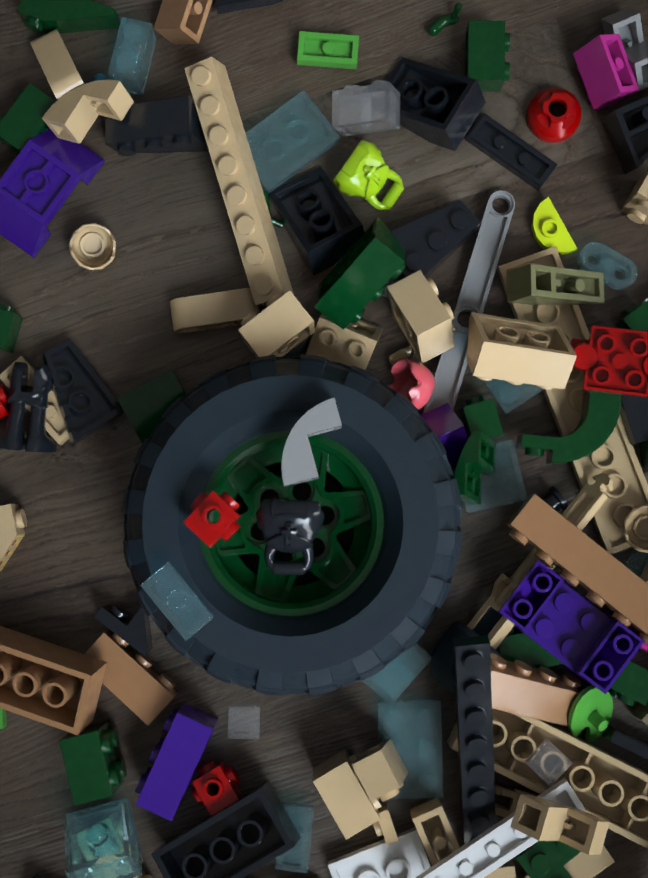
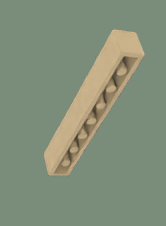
(238, 180)

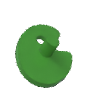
(590, 710)

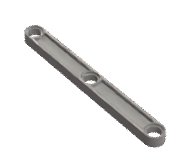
(472, 298)

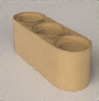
(56, 63)
(211, 310)

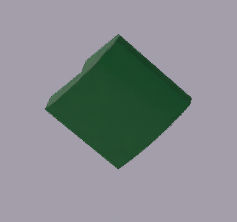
(149, 401)
(475, 460)

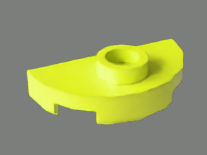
(550, 230)

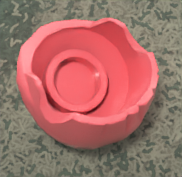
(413, 381)

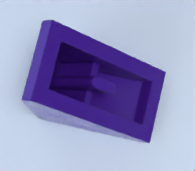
(449, 430)

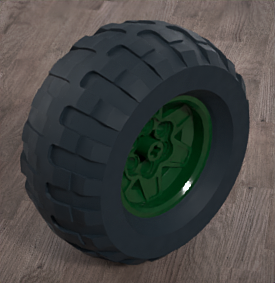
(394, 495)

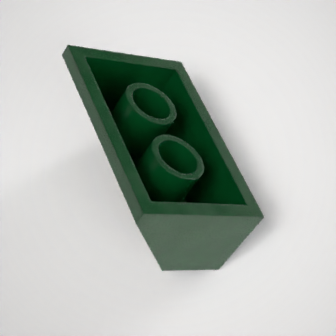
(360, 275)

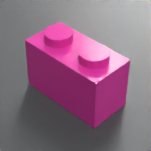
(606, 71)

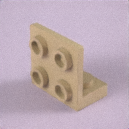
(347, 346)

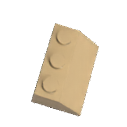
(519, 351)

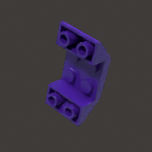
(39, 186)
(570, 627)

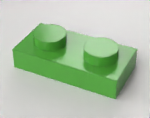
(328, 50)

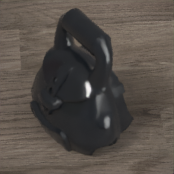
(289, 528)

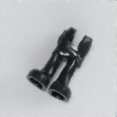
(37, 398)

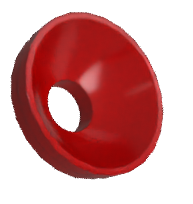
(549, 127)

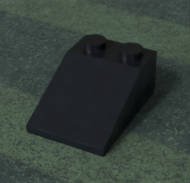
(436, 102)
(317, 219)

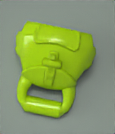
(365, 176)

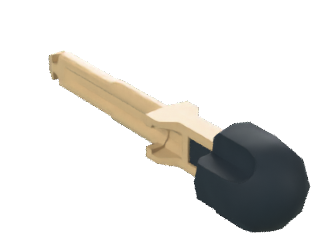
(488, 619)

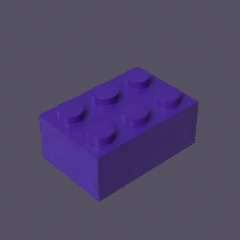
(175, 760)

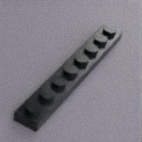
(475, 734)

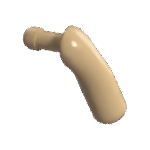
(402, 353)

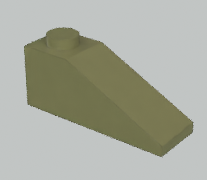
(554, 286)

